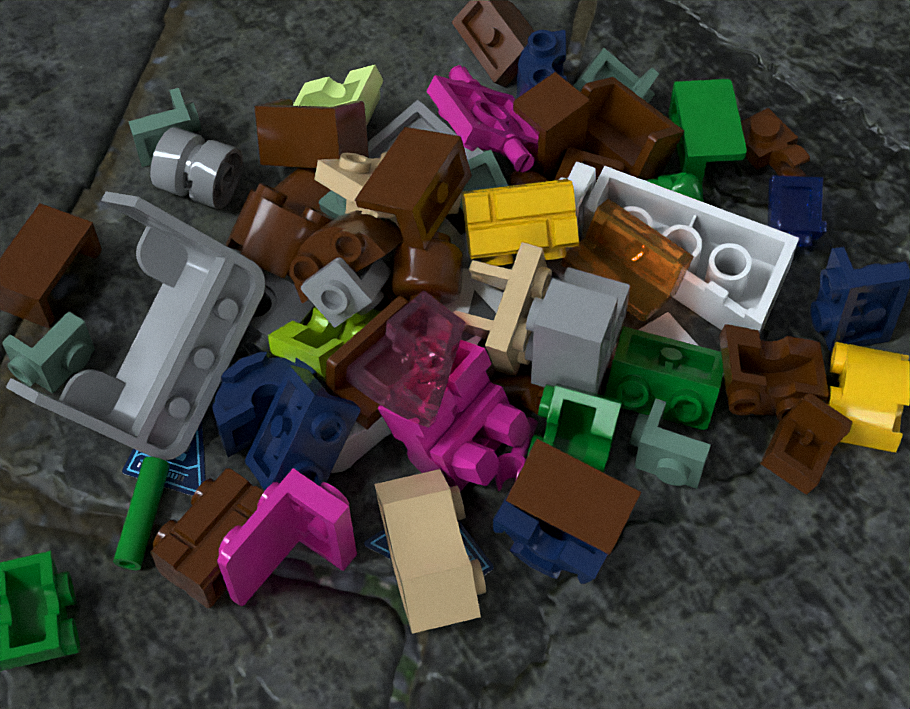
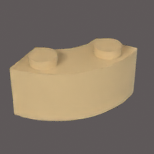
(428, 550)

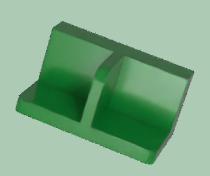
(709, 122)

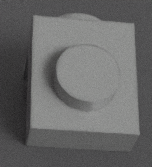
(342, 292)

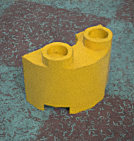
(870, 394)

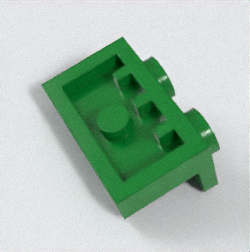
(668, 370)

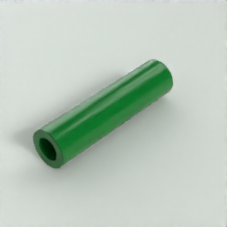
(141, 513)

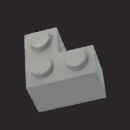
(575, 329)

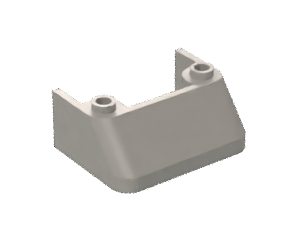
(180, 346)

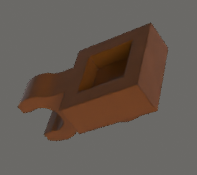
(773, 144)

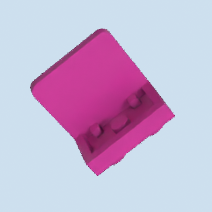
(284, 516)

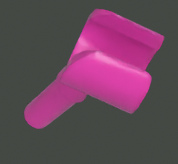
(513, 462)

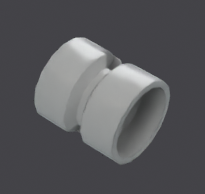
(191, 166)

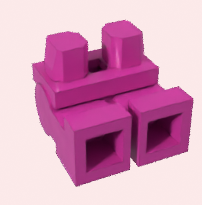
(468, 425)

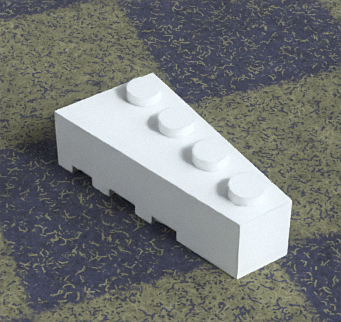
(735, 259)

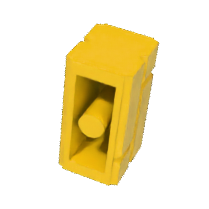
(527, 213)

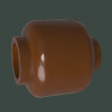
(430, 270)

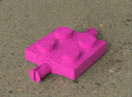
(484, 117)

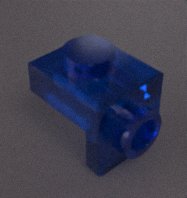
(797, 207)

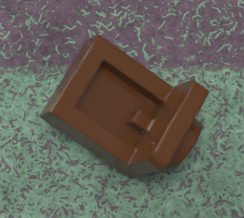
(805, 442)

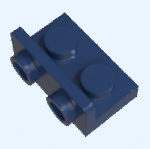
(860, 303)
(301, 431)

